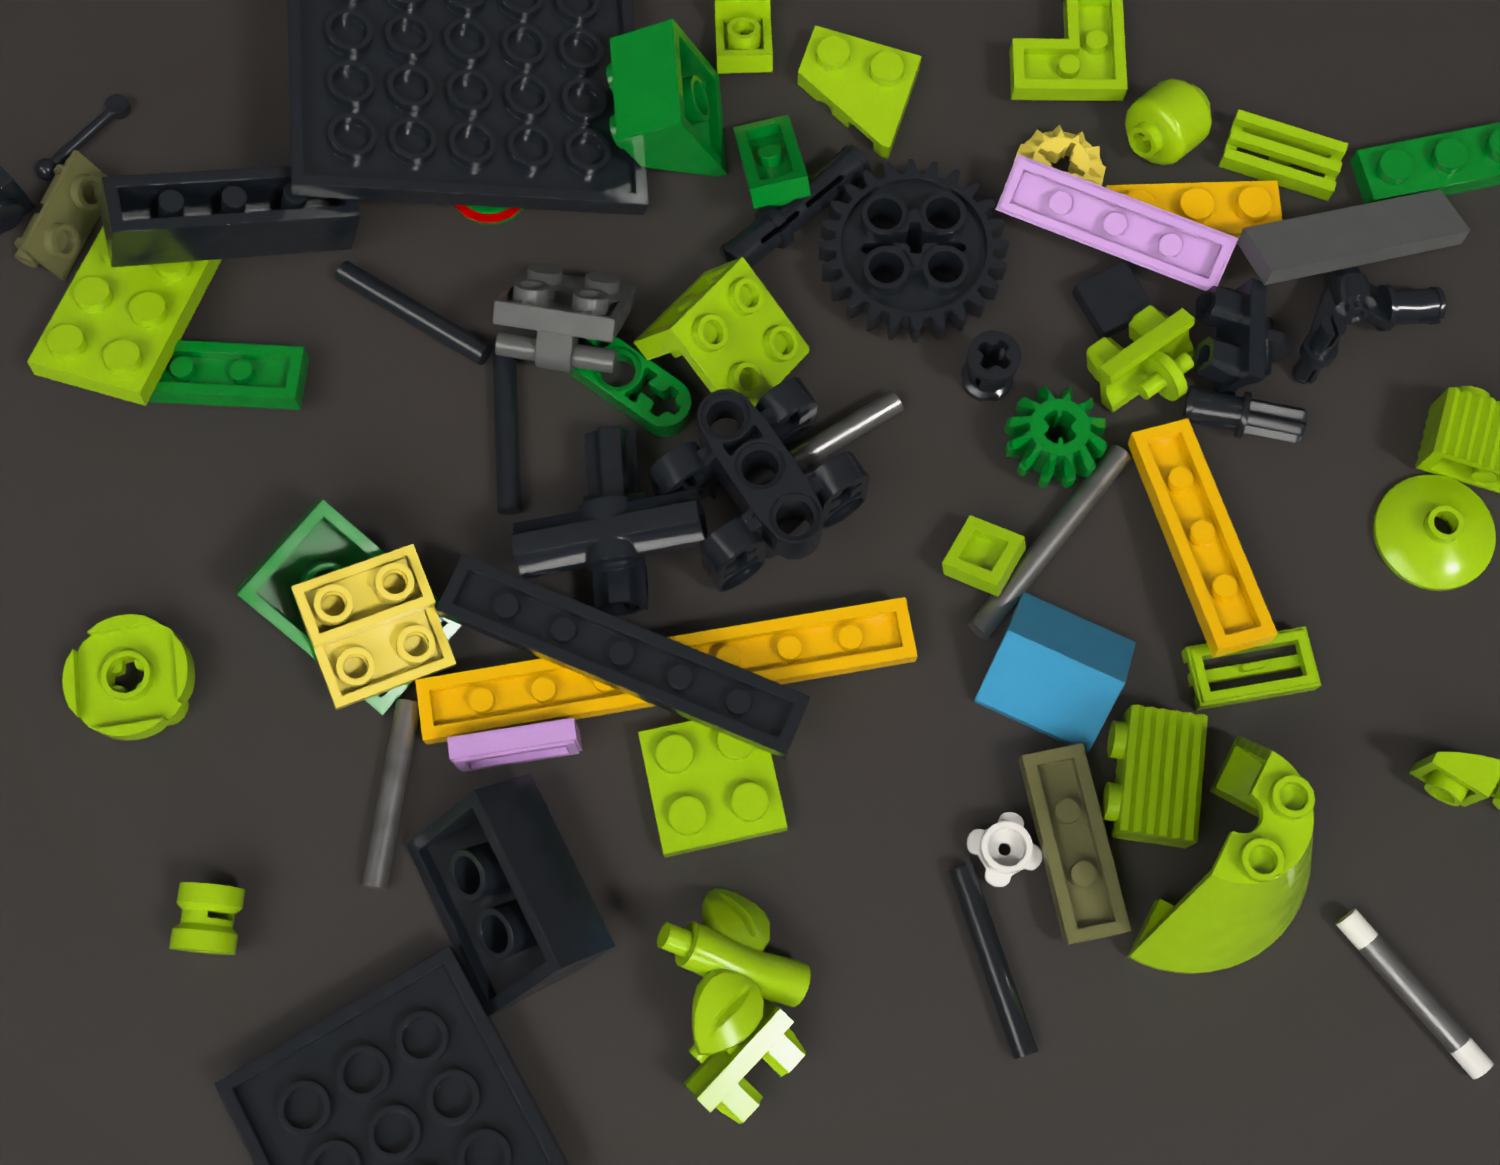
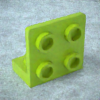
(728, 332)

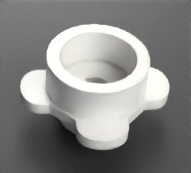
(1007, 831)

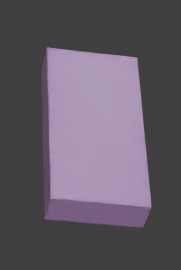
(515, 745)

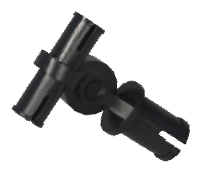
(1353, 299)

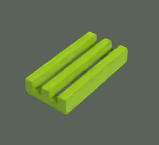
(1284, 147)
(1201, 678)

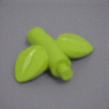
(733, 969)

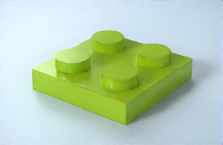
(709, 788)

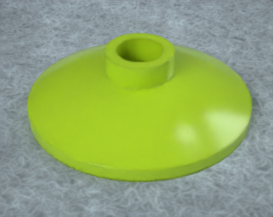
(1414, 546)

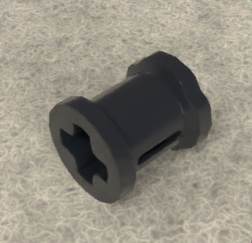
(981, 354)

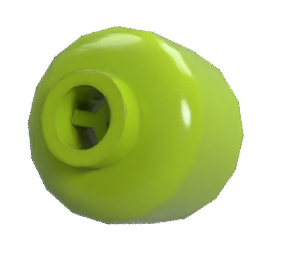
(1169, 121)

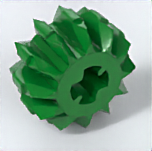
(1060, 416)

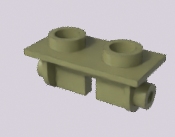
(65, 219)

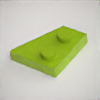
(860, 83)

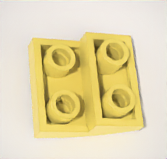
(373, 626)

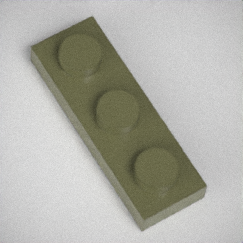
(1074, 844)

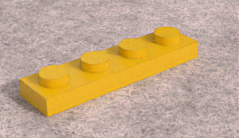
(1201, 538)

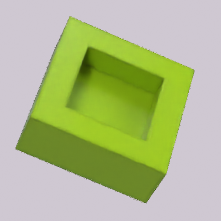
(984, 555)

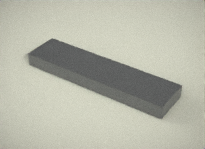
(1352, 236)

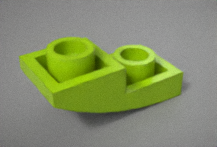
(743, 36)
(1459, 777)

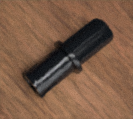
(1245, 415)

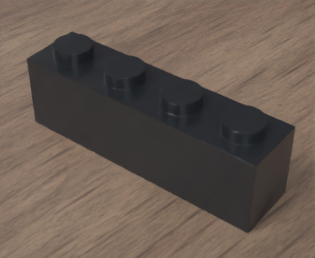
(219, 217)

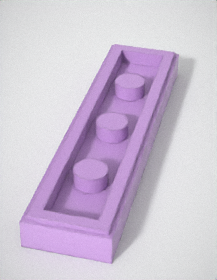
(1116, 223)

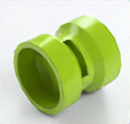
(204, 933)

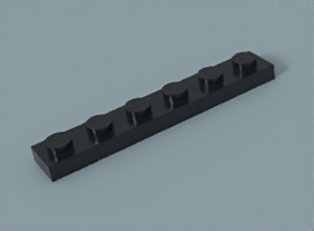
(623, 656)

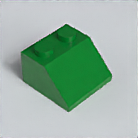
(666, 101)

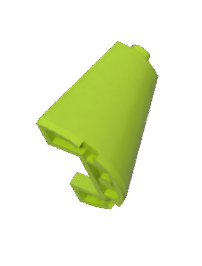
(1255, 879)

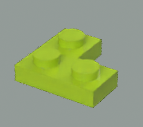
(1082, 65)

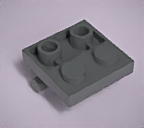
(561, 312)

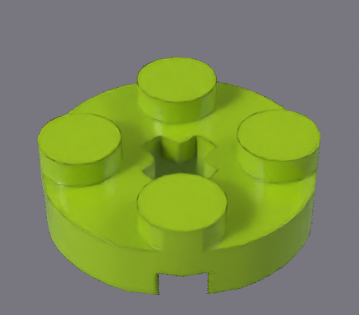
(103, 656)

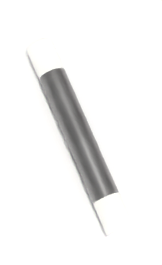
(1415, 994)

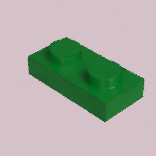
(772, 162)

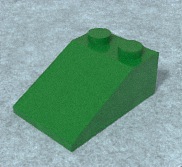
(311, 548)

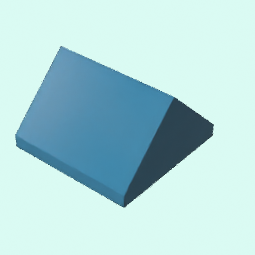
(1056, 672)

